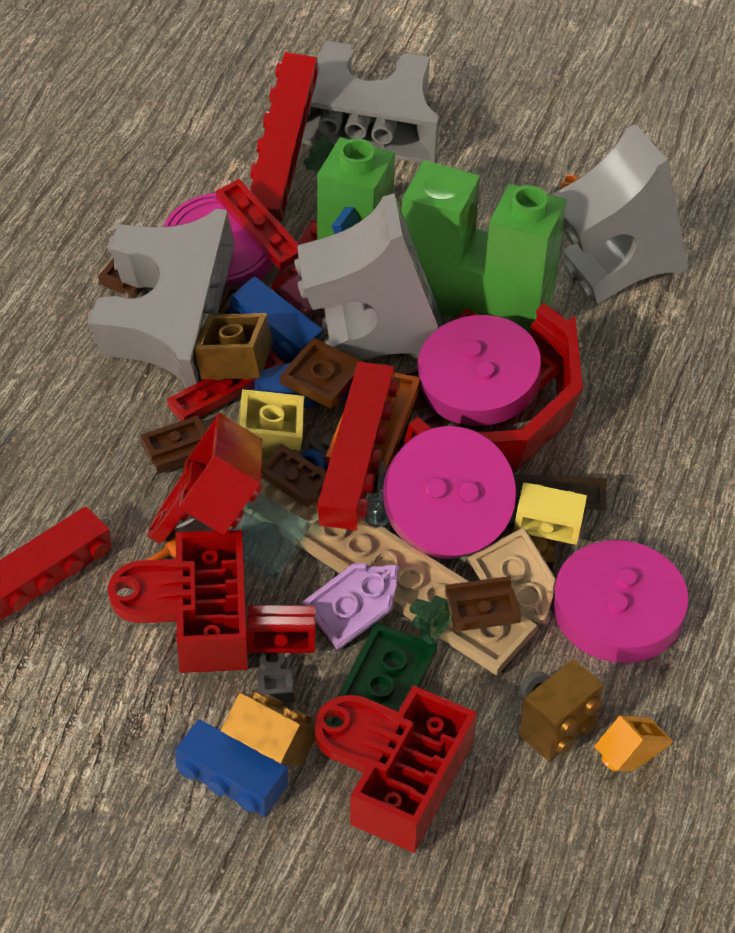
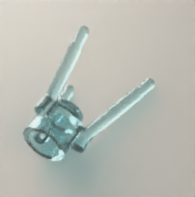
(376, 512)

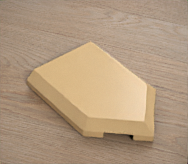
(529, 572)

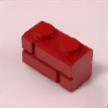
(280, 629)

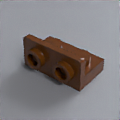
(294, 475)

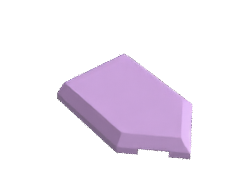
(354, 601)

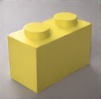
(550, 513)

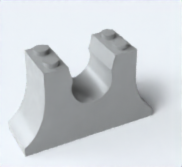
(383, 112)
(623, 220)
(188, 279)
(370, 286)

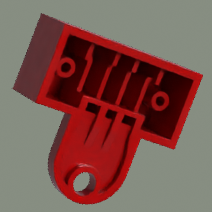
(215, 480)
(196, 590)
(403, 757)

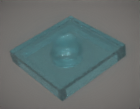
(270, 534)

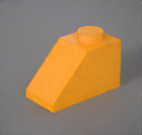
(631, 743)

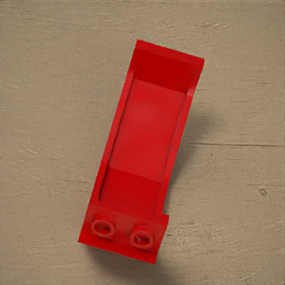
(558, 343)

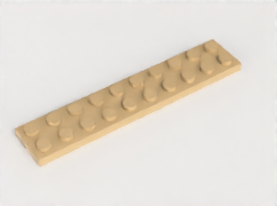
(417, 578)

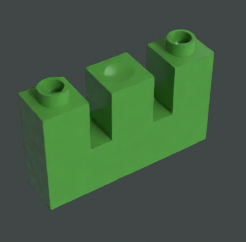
(489, 272)

